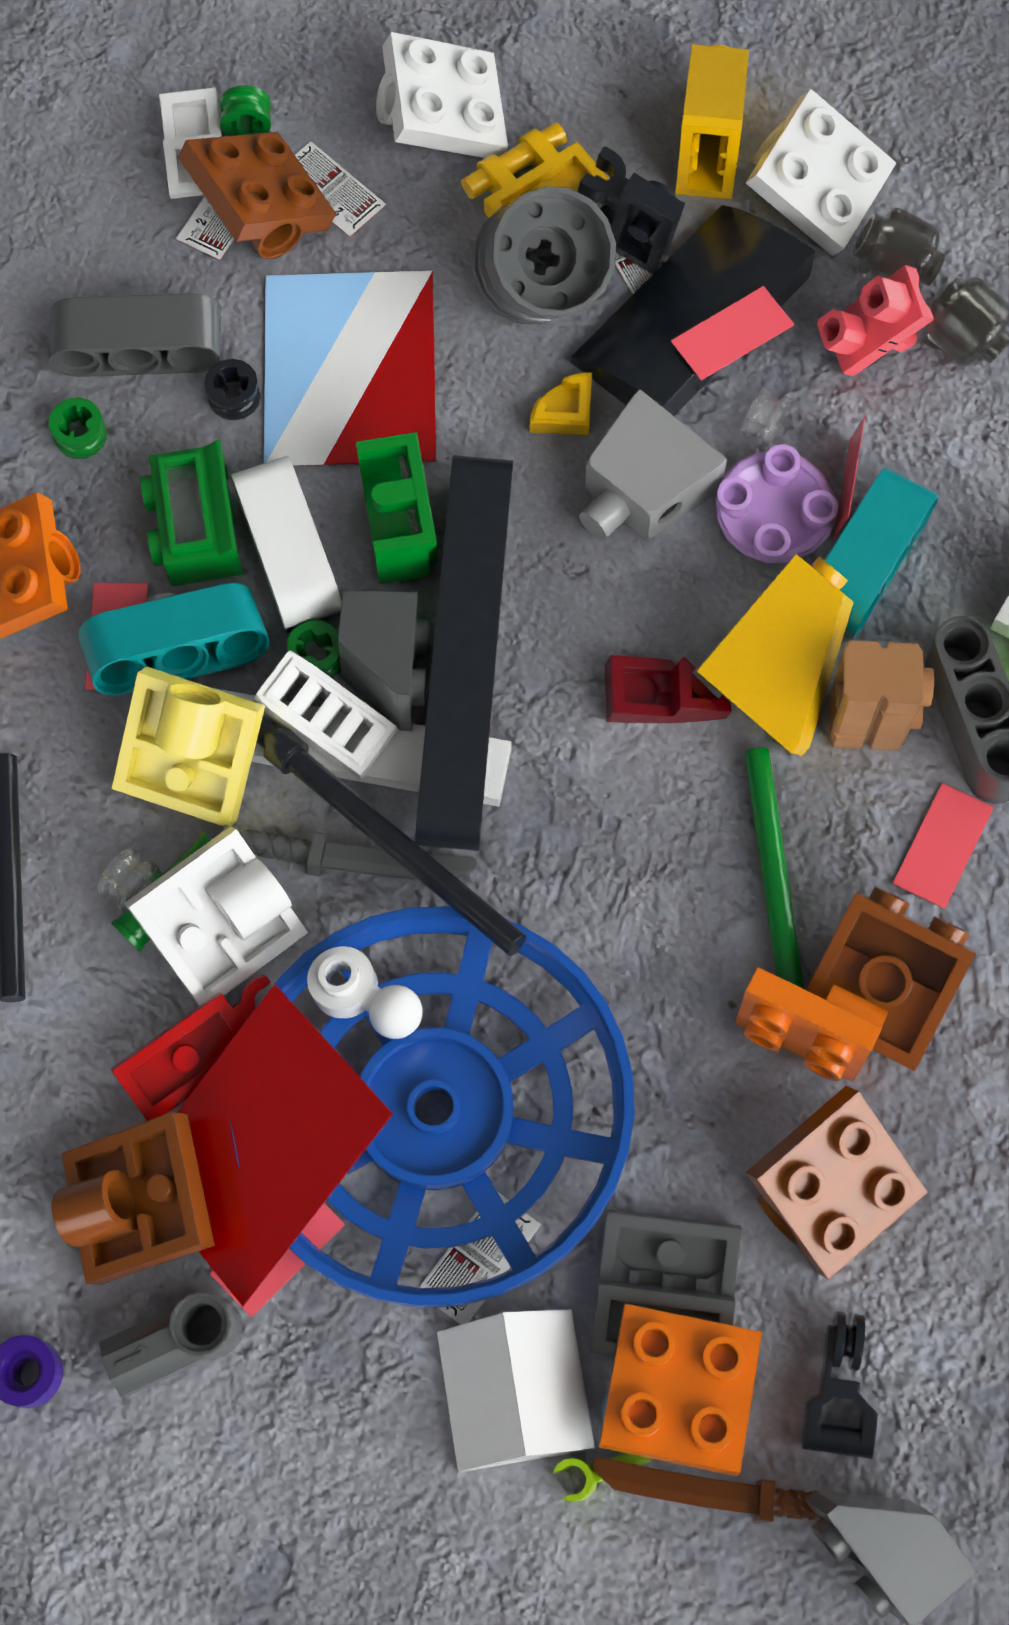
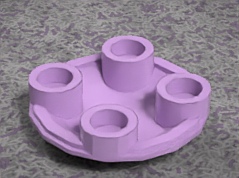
(775, 505)

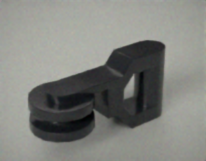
(841, 1342)

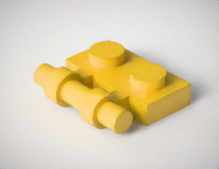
(534, 149)

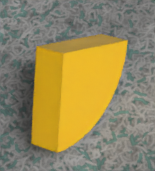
(564, 407)

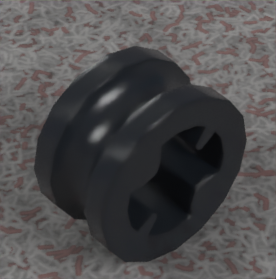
(249, 393)

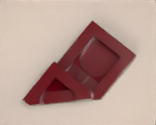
(658, 692)

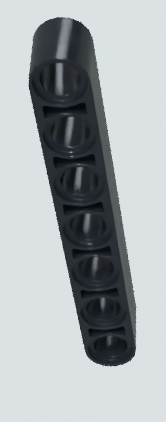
(464, 655)

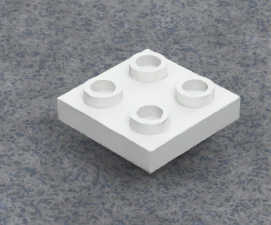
(441, 96)
(820, 172)
(217, 916)

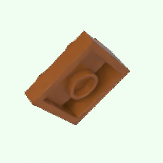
(897, 967)

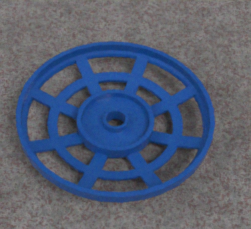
(482, 1113)

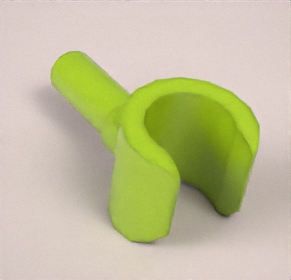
(591, 1477)

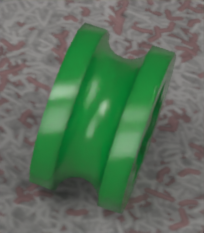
(245, 111)
(66, 441)
(323, 635)

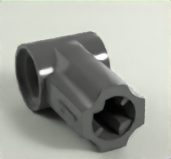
(166, 1344)

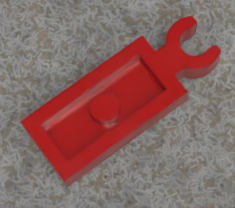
(178, 1058)

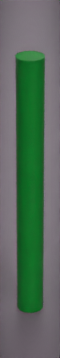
(773, 866)

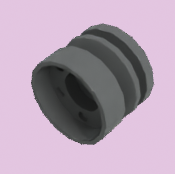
(569, 237)

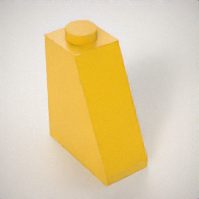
(712, 121)
(785, 652)

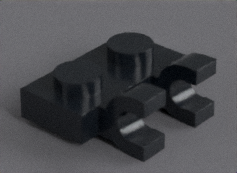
(638, 211)

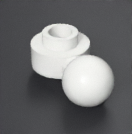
(392, 1010)

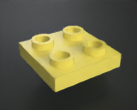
(187, 746)

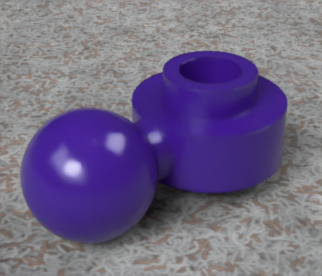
(14, 1356)

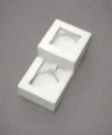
(187, 117)

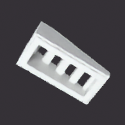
(296, 670)

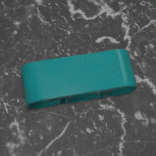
(879, 541)
(175, 635)

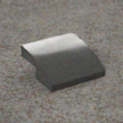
(664, 1267)

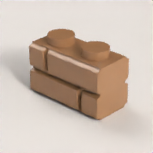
(878, 695)

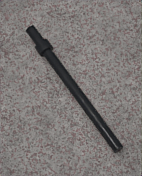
(291, 754)

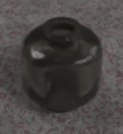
(898, 240)
(969, 321)

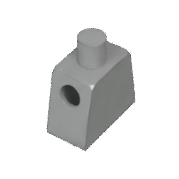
(648, 472)

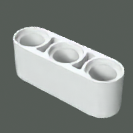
(287, 542)

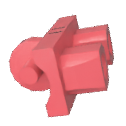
(879, 321)

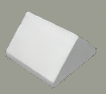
(515, 1388)

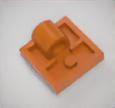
(33, 564)
(828, 1033)
(681, 1390)

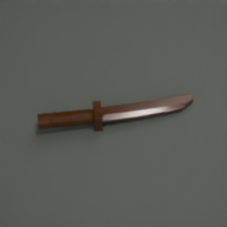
(757, 1499)

